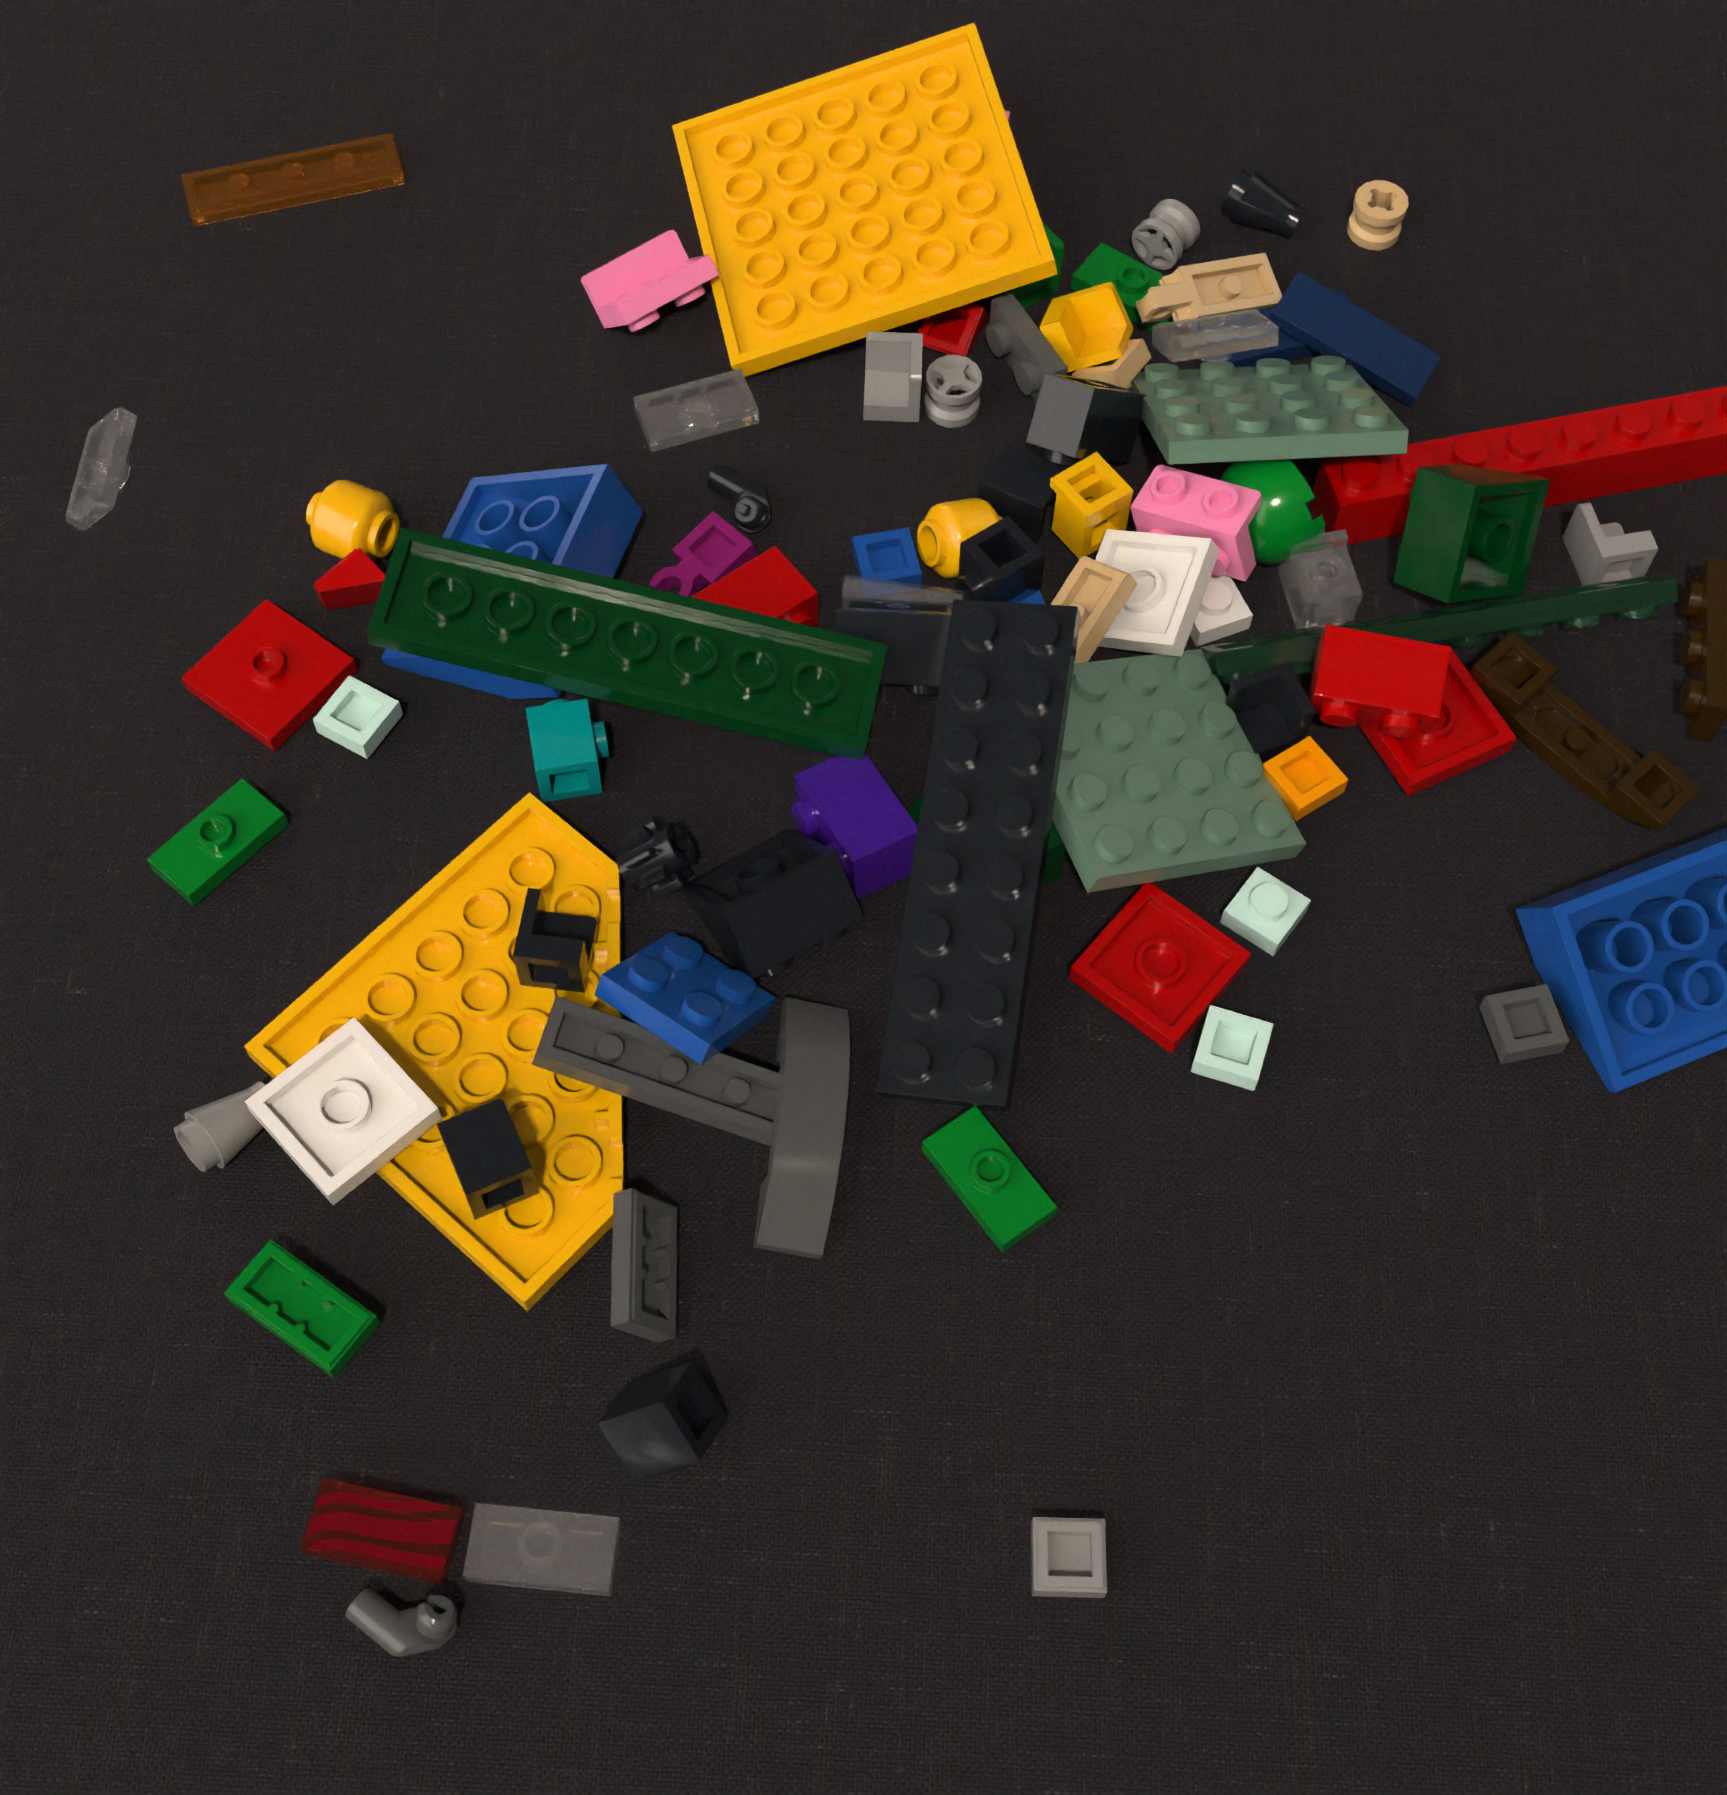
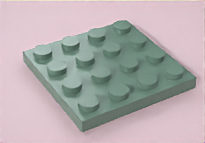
(1265, 412)
(1162, 777)

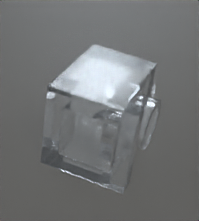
(1321, 581)

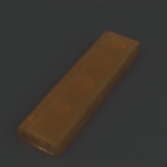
(292, 179)

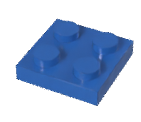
(685, 996)

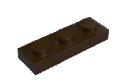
(1705, 651)

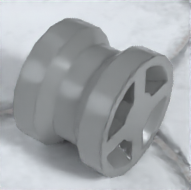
(1166, 234)
(944, 380)

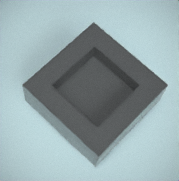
(1524, 1024)

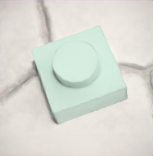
(358, 717)
(1265, 911)
(1232, 1048)

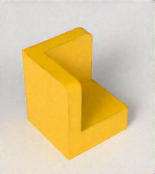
(1087, 326)

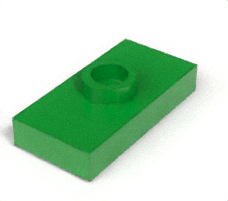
(1128, 275)
(217, 842)
(989, 1178)
(302, 1308)

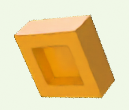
(1304, 777)

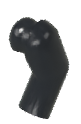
(747, 494)

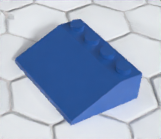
(552, 516)
(1640, 960)

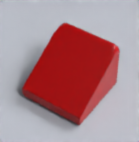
(954, 330)
(350, 582)

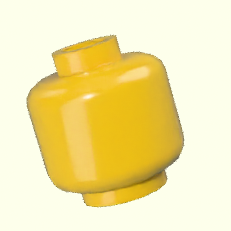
(351, 518)
(947, 527)

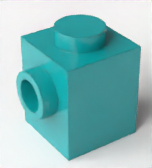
(566, 749)

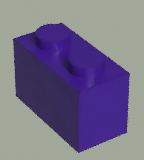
(859, 817)

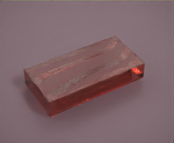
(383, 1531)

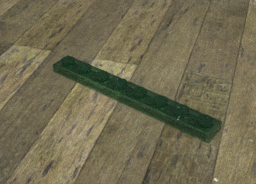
(1461, 624)

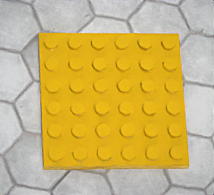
(861, 201)

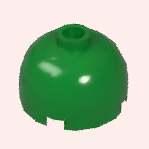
(1283, 512)

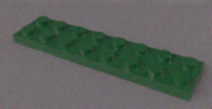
(628, 644)

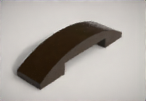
(1577, 744)

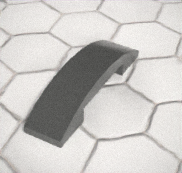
(806, 1129)

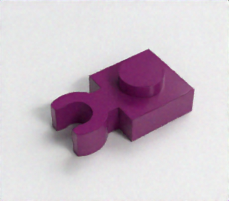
(705, 557)

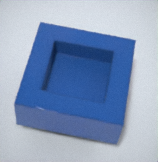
(887, 556)

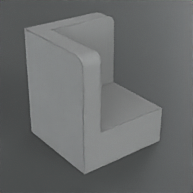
(893, 376)
(1604, 550)

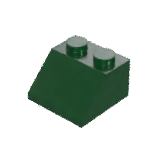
(1469, 532)

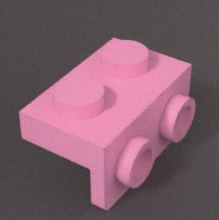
(645, 279)
(1203, 508)

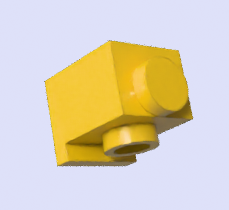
(1088, 503)

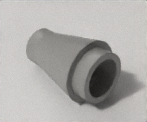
(218, 1129)

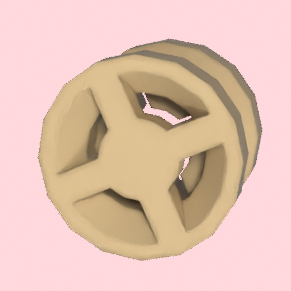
(1377, 215)

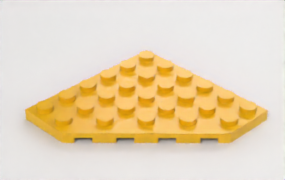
(452, 1014)

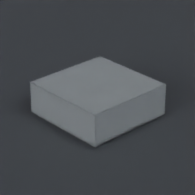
(1068, 1557)

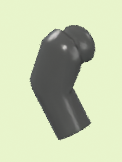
(408, 1630)

